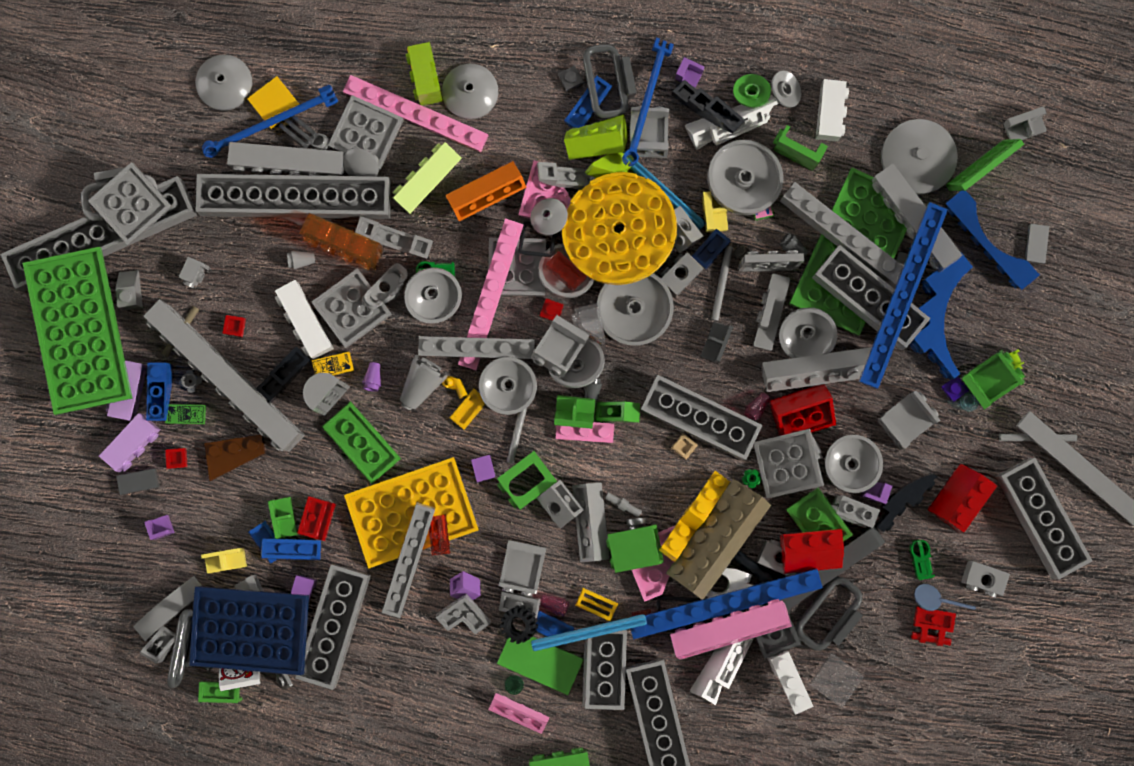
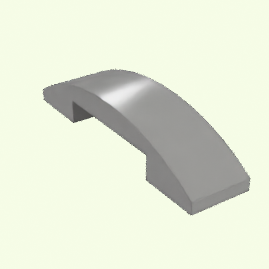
(562, 176)
(394, 238)
(167, 609)

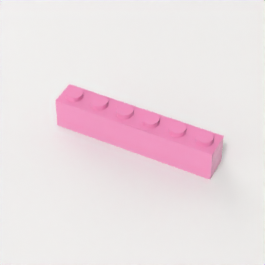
(731, 629)

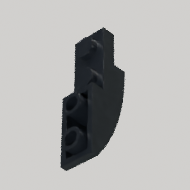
(908, 494)

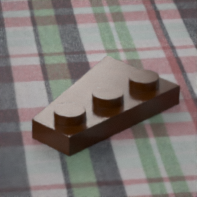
(232, 453)

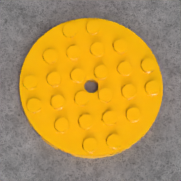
(642, 244)

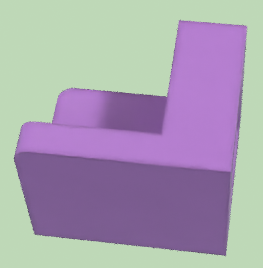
(689, 71)
(483, 468)
(878, 493)
(159, 527)
(464, 584)
(303, 585)

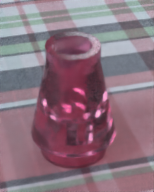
(756, 408)
(555, 604)

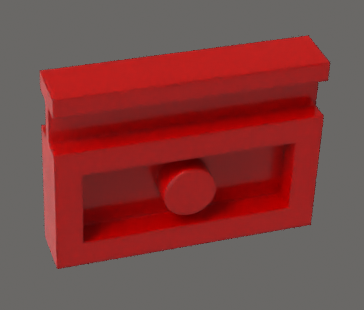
(316, 518)

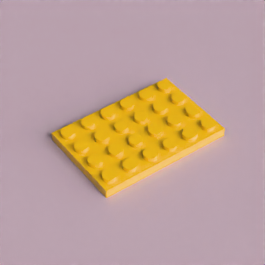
(386, 508)

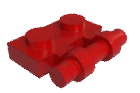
(936, 620)

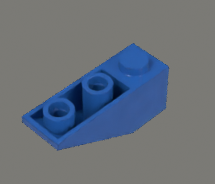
(158, 390)

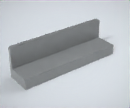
(591, 522)

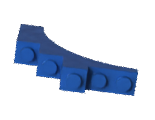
(932, 336)

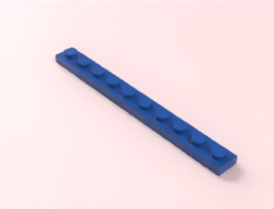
(903, 296)
(728, 603)

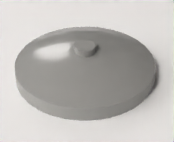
(921, 153)
(745, 177)
(636, 311)

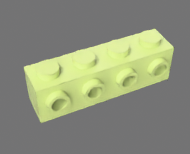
(426, 177)

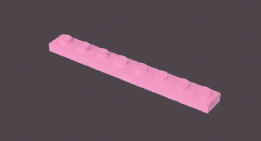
(417, 114)
(493, 286)

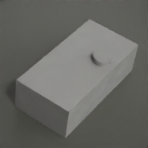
(605, 671)

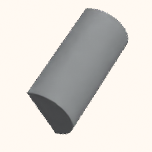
(323, 392)

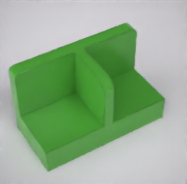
(574, 412)
(283, 517)
(211, 692)

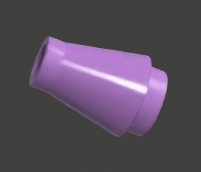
(372, 378)

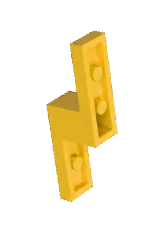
(694, 516)

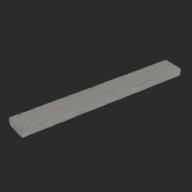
(1078, 466)

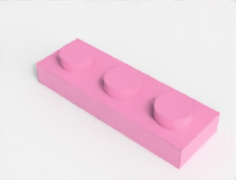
(599, 433)
(518, 713)

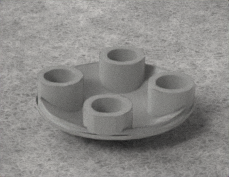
(360, 162)

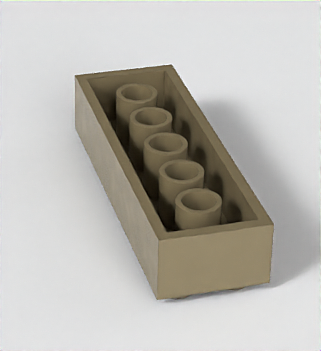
(718, 539)

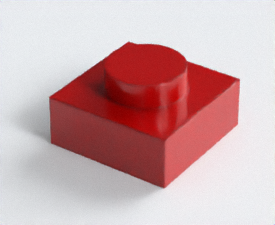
(551, 309)
(234, 326)
(176, 458)

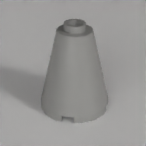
(420, 382)

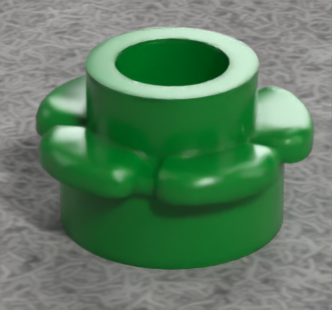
(751, 483)

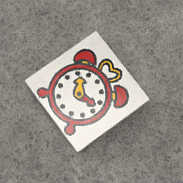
(237, 678)

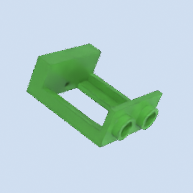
(505, 479)

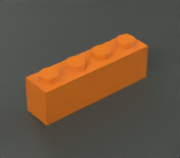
(486, 191)

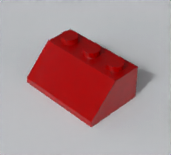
(804, 410)
(962, 498)
(812, 550)

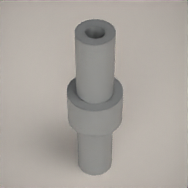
(623, 504)

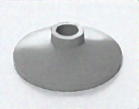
(786, 89)
(554, 222)

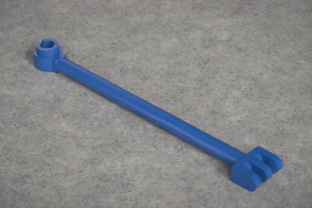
(661, 52)
(326, 96)

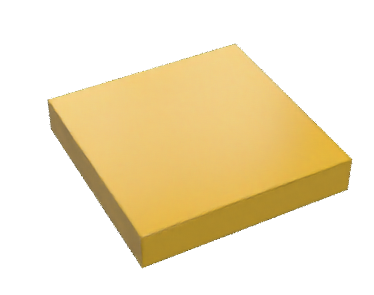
(272, 99)

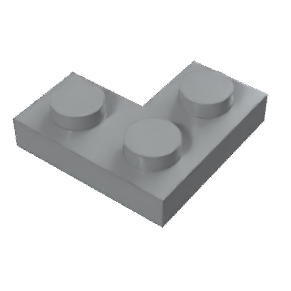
(463, 610)

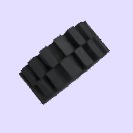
(526, 616)

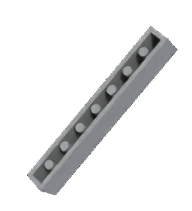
(842, 233)

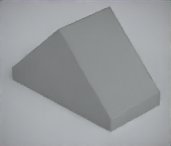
(159, 645)

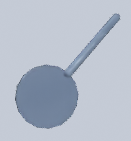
(930, 598)

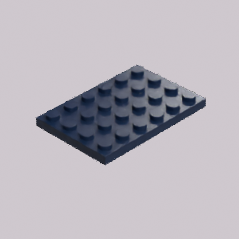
(249, 630)

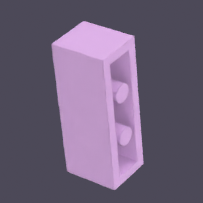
(128, 408)
(130, 443)

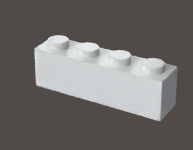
(303, 319)

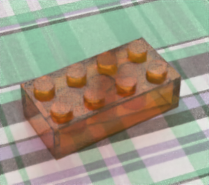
(339, 240)

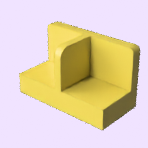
(714, 214)
(225, 560)

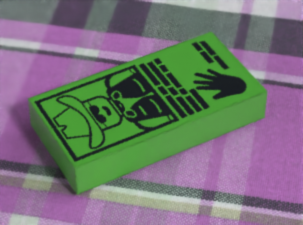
(186, 414)

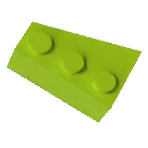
(424, 74)
(597, 138)

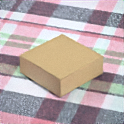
(684, 446)

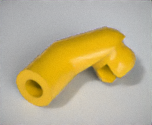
(455, 384)

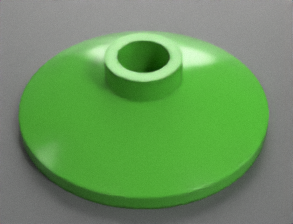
(752, 84)

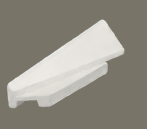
(703, 131)
(720, 670)

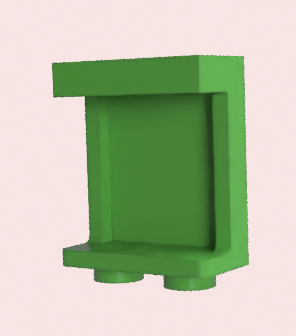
(798, 152)
(993, 378)
(635, 548)

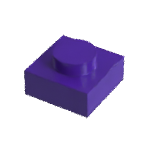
(954, 389)

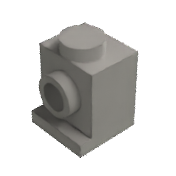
(192, 272)

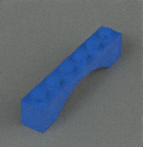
(1018, 269)

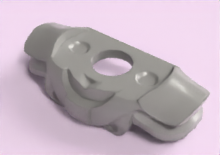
(394, 277)

